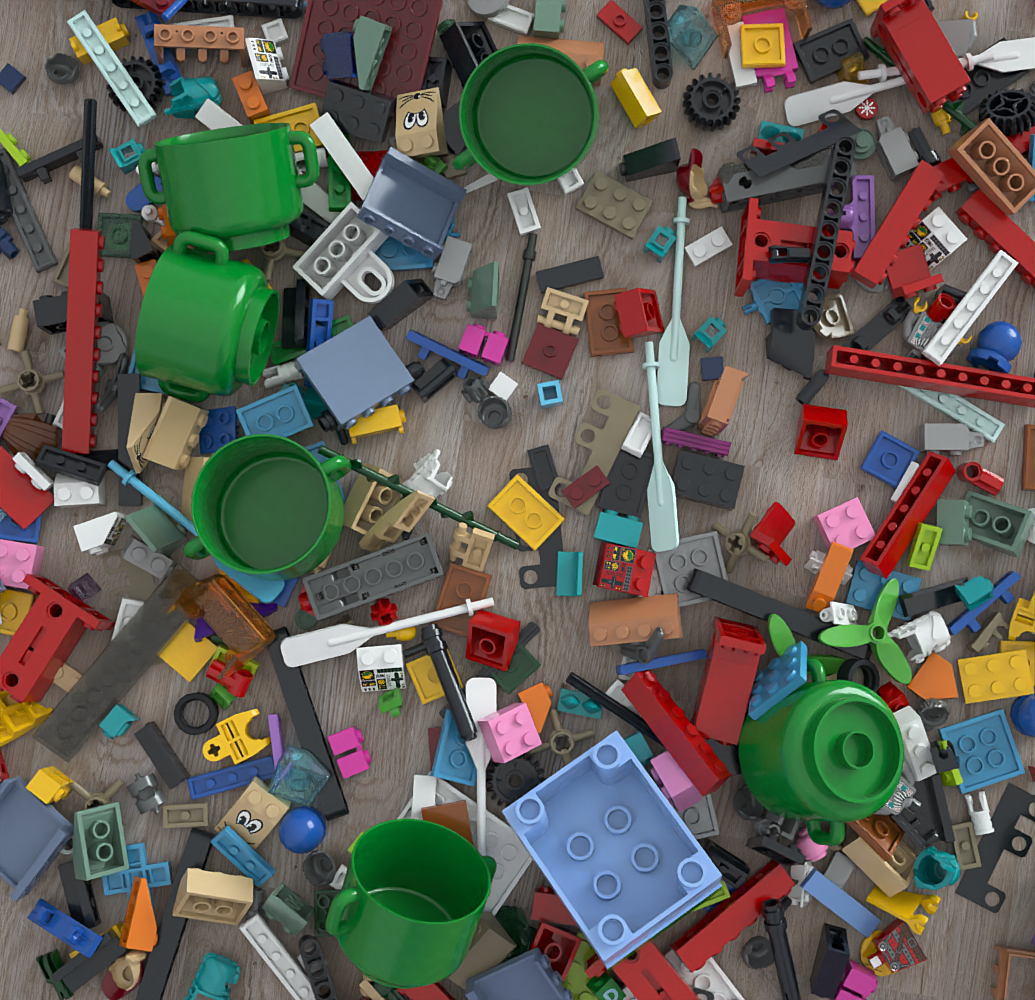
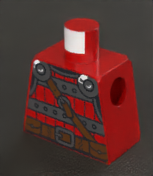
(896, 948)

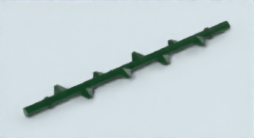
(954, 110)
(393, 483)

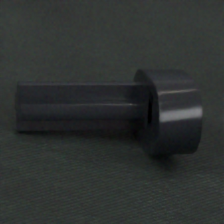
(923, 147)

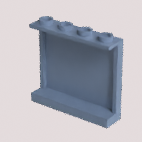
(411, 203)
(355, 373)
(29, 836)
(519, 978)

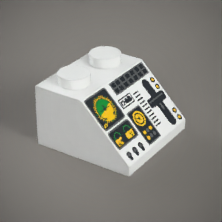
(267, 64)
(937, 237)
(100, 533)
(381, 667)

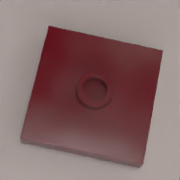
(550, 351)

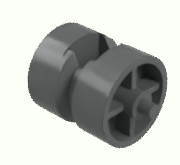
(146, 793)

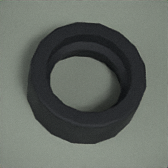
(870, 672)
(179, 717)

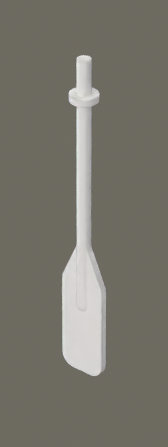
(1008, 57)
(847, 95)
(345, 638)
(481, 700)

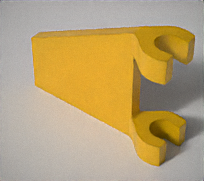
(904, 906)

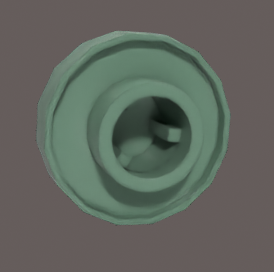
(865, 144)

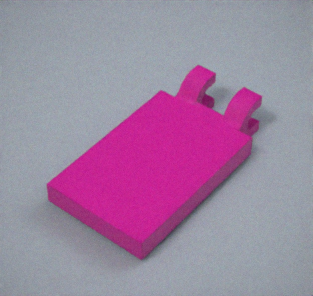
(791, 65)

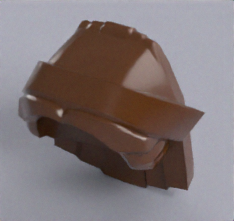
(28, 434)

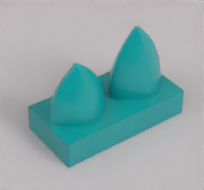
(769, 129)
(579, 704)

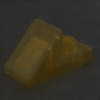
(850, 68)

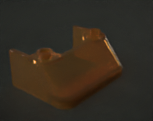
(730, 11)
(228, 615)

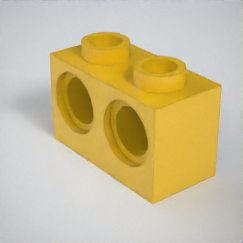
(50, 785)

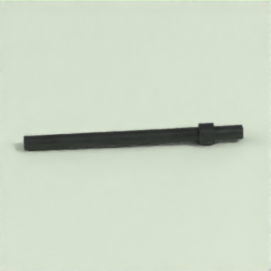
(528, 256)

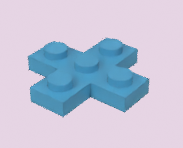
(155, 874)

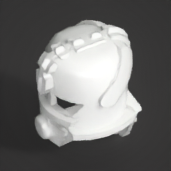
(425, 476)
(923, 635)

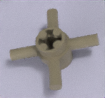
(272, 257)
(25, 378)
(740, 542)
(559, 731)
(104, 798)

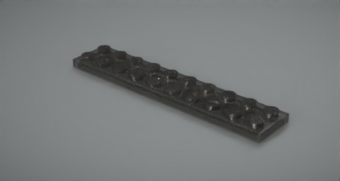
(115, 670)

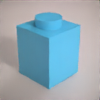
(549, 394)

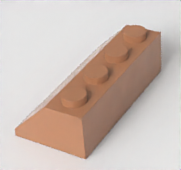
(581, 52)
(995, 166)
(634, 619)

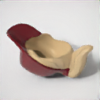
(691, 181)
(124, 975)

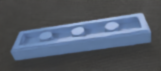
(840, 902)

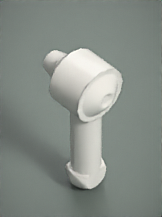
(150, 214)

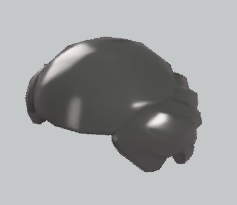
(62, 69)
(494, 412)
(933, 713)
(746, 804)
(319, 868)
(757, 953)

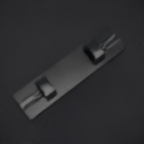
(53, 160)
(880, 326)

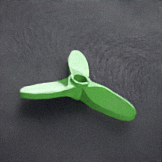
(782, 638)
(883, 647)

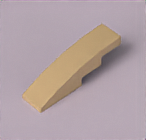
(396, 520)

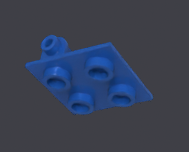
(219, 429)

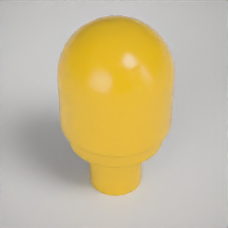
(942, 120)
(403, 634)

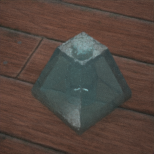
(690, 34)
(298, 776)

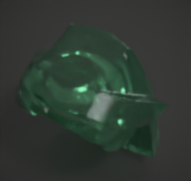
(517, 927)

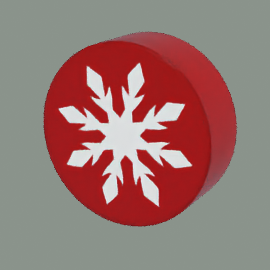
(866, 109)

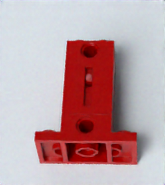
(920, 53)
(760, 234)
(45, 639)
(727, 680)
(647, 975)

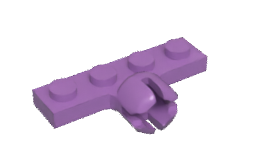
(860, 213)

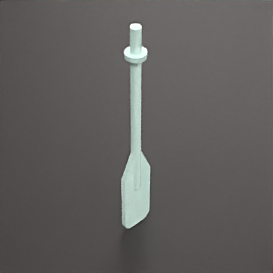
(674, 344)
(660, 487)

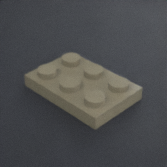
(614, 205)

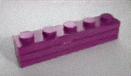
(695, 442)

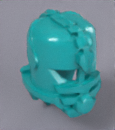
(191, 95)
(935, 869)
(212, 976)

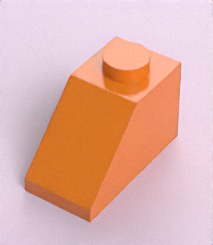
(538, 702)

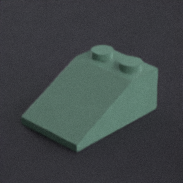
(369, 44)
(484, 292)
(999, 524)
(158, 529)
(98, 842)
(288, 909)

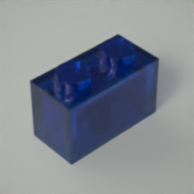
(339, 55)

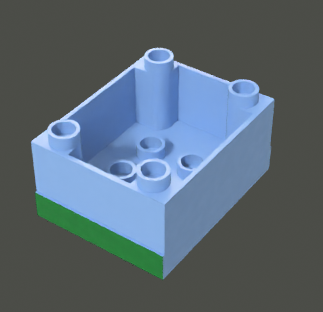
(613, 850)

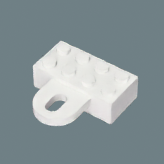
(345, 257)

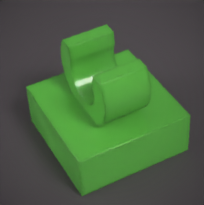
(435, 164)
(222, 696)
(391, 702)

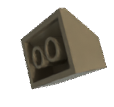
(488, 949)

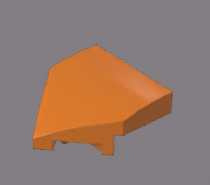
(934, 679)

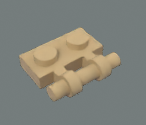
(563, 304)
(478, 547)

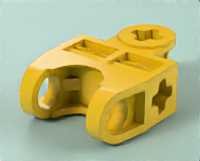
(1023, 618)
(235, 739)

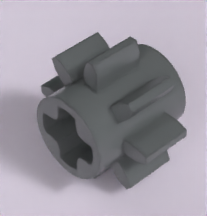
(475, 389)

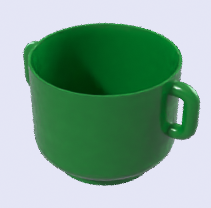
(529, 114)
(232, 182)
(205, 321)
(267, 507)
(823, 755)
(410, 902)

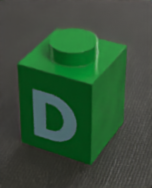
(605, 988)

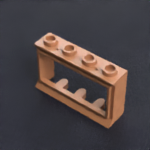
(200, 38)
(721, 401)
(1003, 967)

